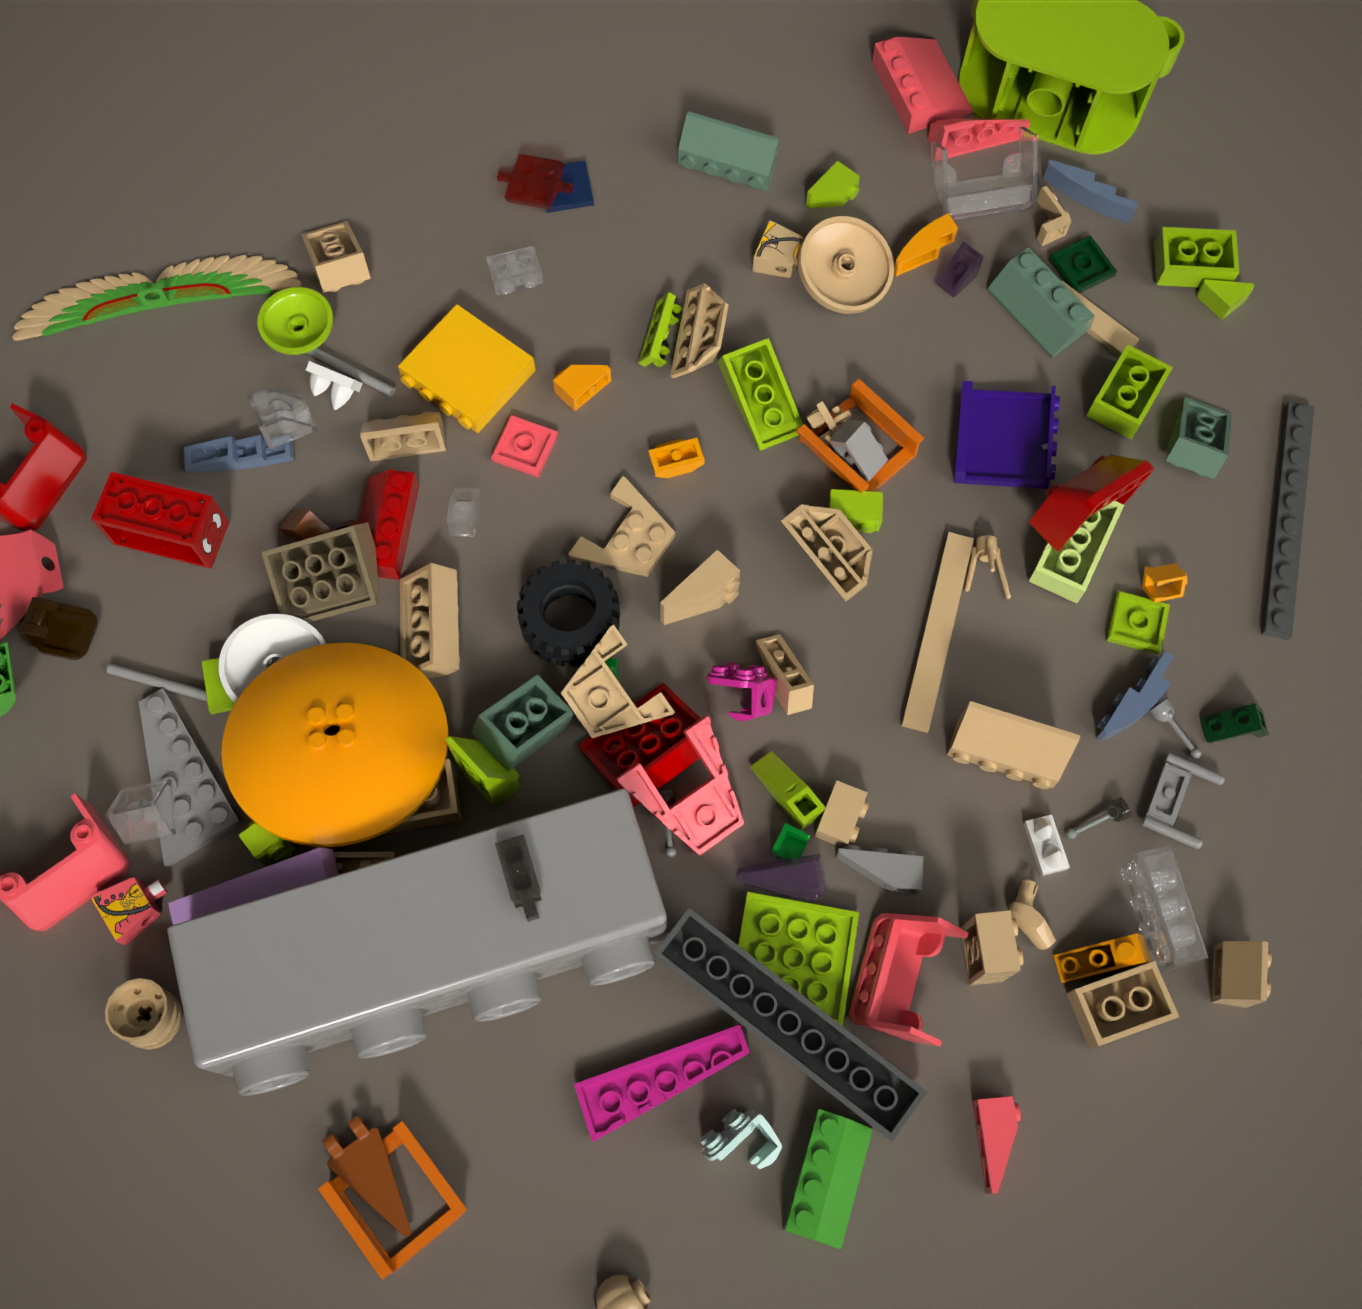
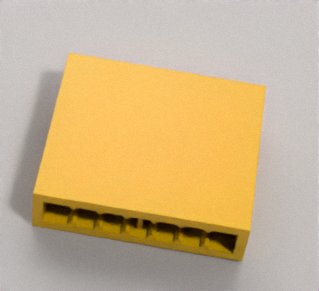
(466, 369)

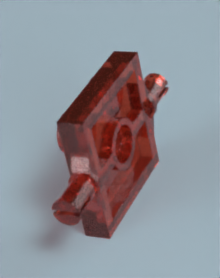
(535, 181)

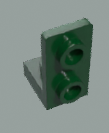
(1235, 723)

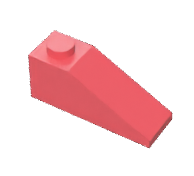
(996, 1132)

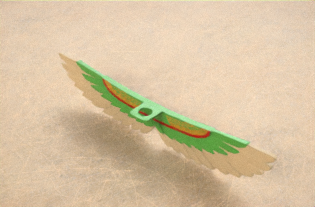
(175, 285)

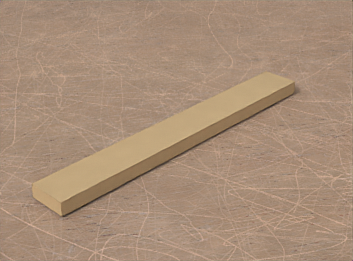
(937, 633)

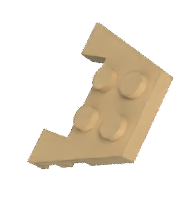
(638, 540)
(600, 698)

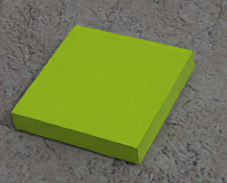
(1138, 622)

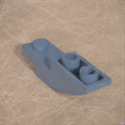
(1137, 701)

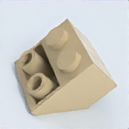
(1241, 973)

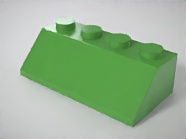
(828, 1179)

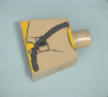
(777, 251)

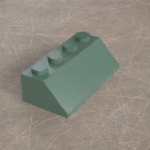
(728, 151)
(1041, 303)

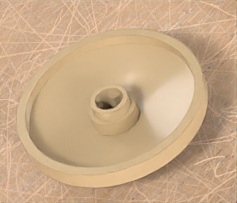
(845, 265)

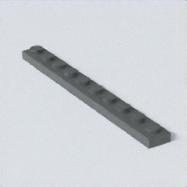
(1288, 521)

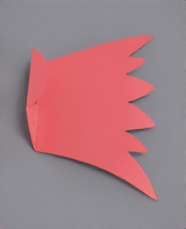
(24, 575)

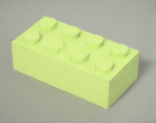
(1072, 567)

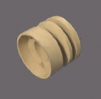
(128, 1011)

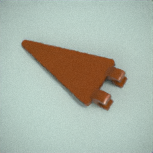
(368, 1172)

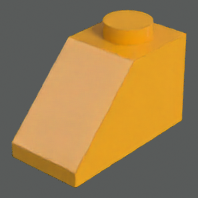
(580, 383)

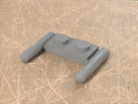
(1169, 795)

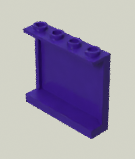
(1004, 438)

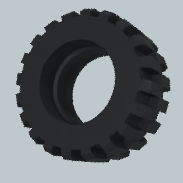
(563, 581)

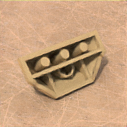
(699, 330)
(832, 546)

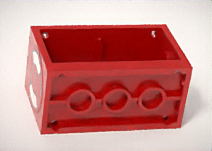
(160, 520)

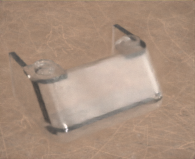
(989, 195)

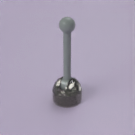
(669, 797)
(1117, 811)

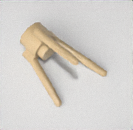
(988, 551)

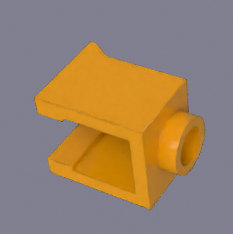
(1164, 582)

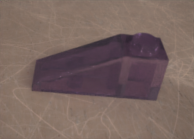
(791, 877)

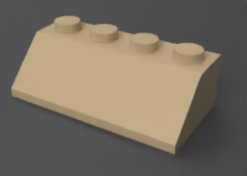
(430, 620)

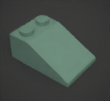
(1200, 438)

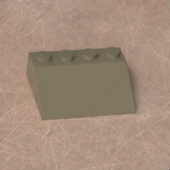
(325, 574)

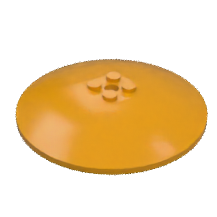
(343, 784)

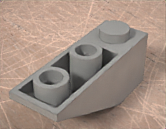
(891, 871)

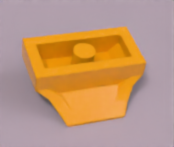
(676, 457)

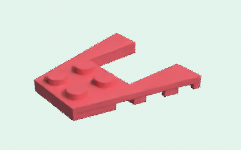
(706, 812)

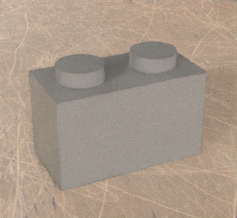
(859, 448)

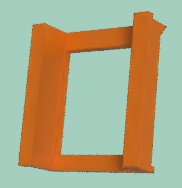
(885, 419)
(359, 1230)

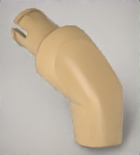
(1028, 918)

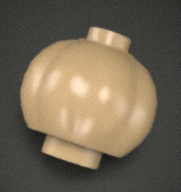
(622, 1293)

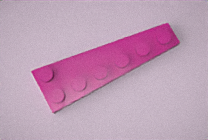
(638, 1087)

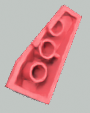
(974, 134)

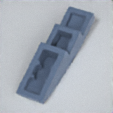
(1081, 187)
(235, 454)

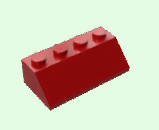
(389, 512)

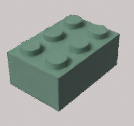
(522, 722)

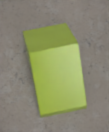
(1223, 296)

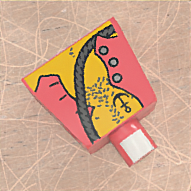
(129, 907)

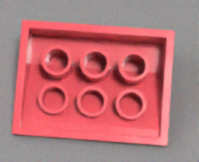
(919, 81)

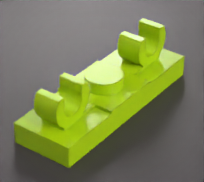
(659, 330)

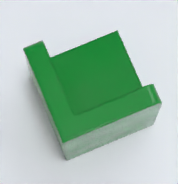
(790, 843)

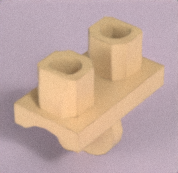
(821, 416)

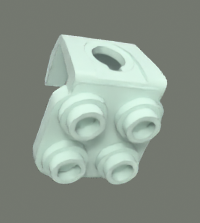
(736, 1129)

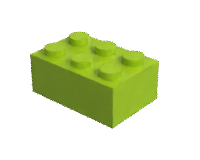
(1194, 254)
(1129, 391)

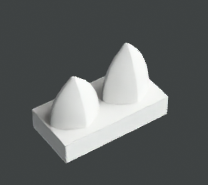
(341, 388)
(1046, 845)

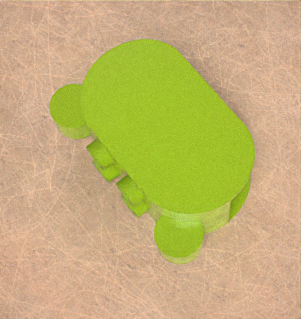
(1068, 66)

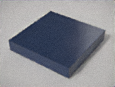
(581, 196)

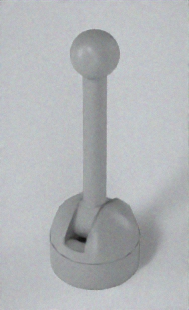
(1164, 713)

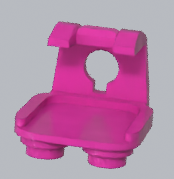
(754, 678)

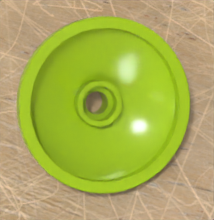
(290, 311)

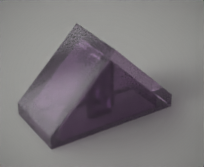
(960, 270)

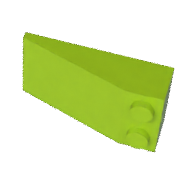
(761, 393)
(484, 770)

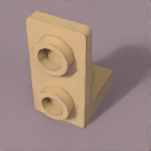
(1058, 220)

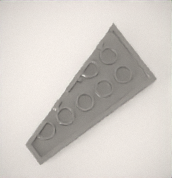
(199, 801)

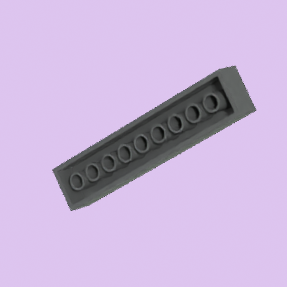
(790, 1024)

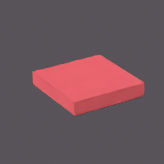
(524, 446)

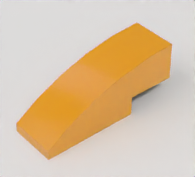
(926, 244)

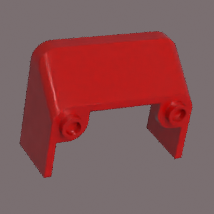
(41, 475)
(1087, 493)

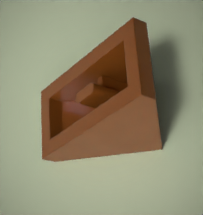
(303, 525)

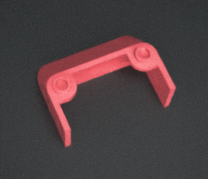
(72, 880)
(891, 973)

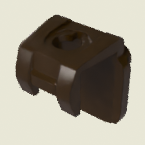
(58, 628)

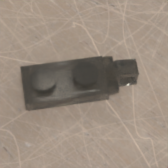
(520, 875)

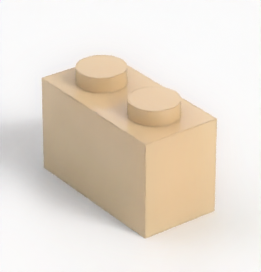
(842, 814)

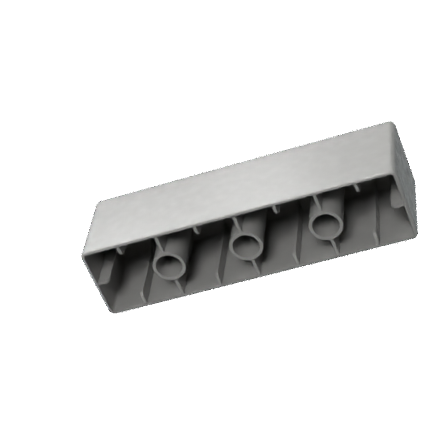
(412, 939)

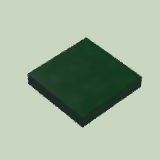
(1082, 264)

